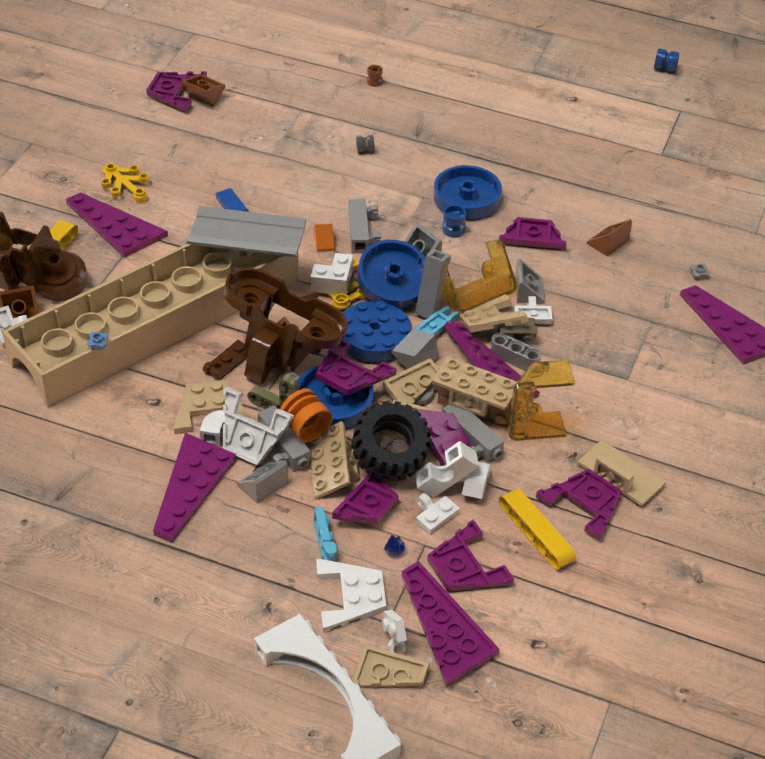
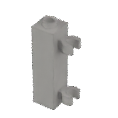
(358, 225)
(432, 283)
(482, 438)
(288, 445)

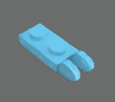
(436, 321)
(324, 536)

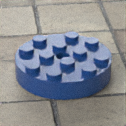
(469, 187)
(391, 273)
(375, 344)
(343, 407)

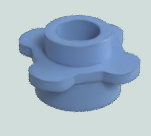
(97, 340)

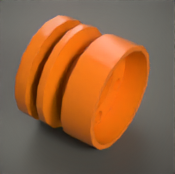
(310, 415)

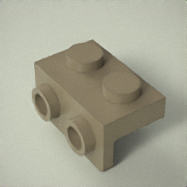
(517, 329)

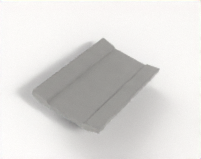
(247, 231)

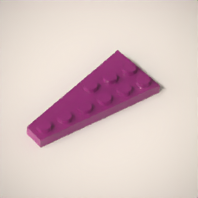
(120, 229)
(738, 332)
(480, 353)
(192, 480)
(451, 633)

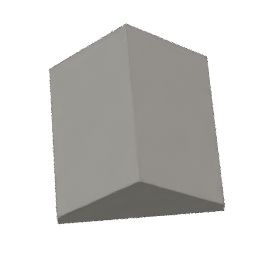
(423, 240)
(528, 283)
(416, 348)
(265, 480)

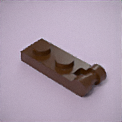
(226, 360)

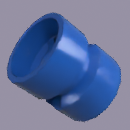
(671, 63)
(454, 221)

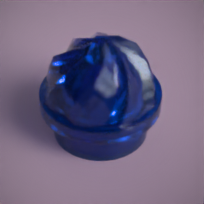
(394, 546)

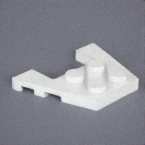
(246, 436)
(361, 592)

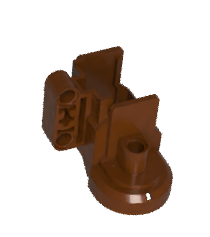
(43, 265)
(277, 345)

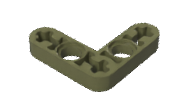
(264, 398)

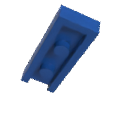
(230, 200)

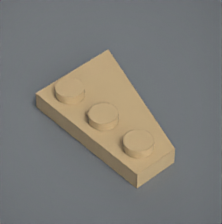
(412, 382)
(388, 669)

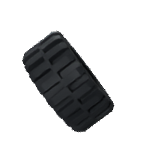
(396, 418)

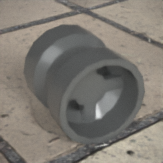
(365, 143)

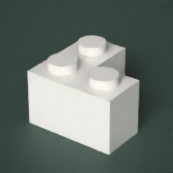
(333, 278)

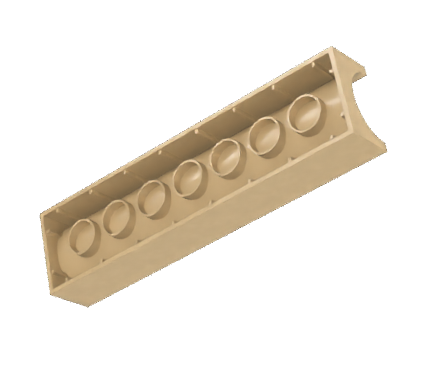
(139, 313)

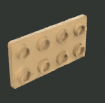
(473, 387)
(332, 461)
(623, 472)

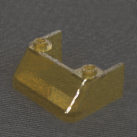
(496, 281)
(526, 417)

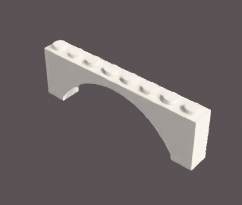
(298, 646)

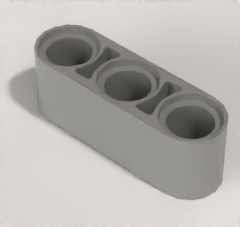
(514, 351)

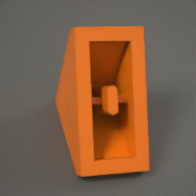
(323, 237)

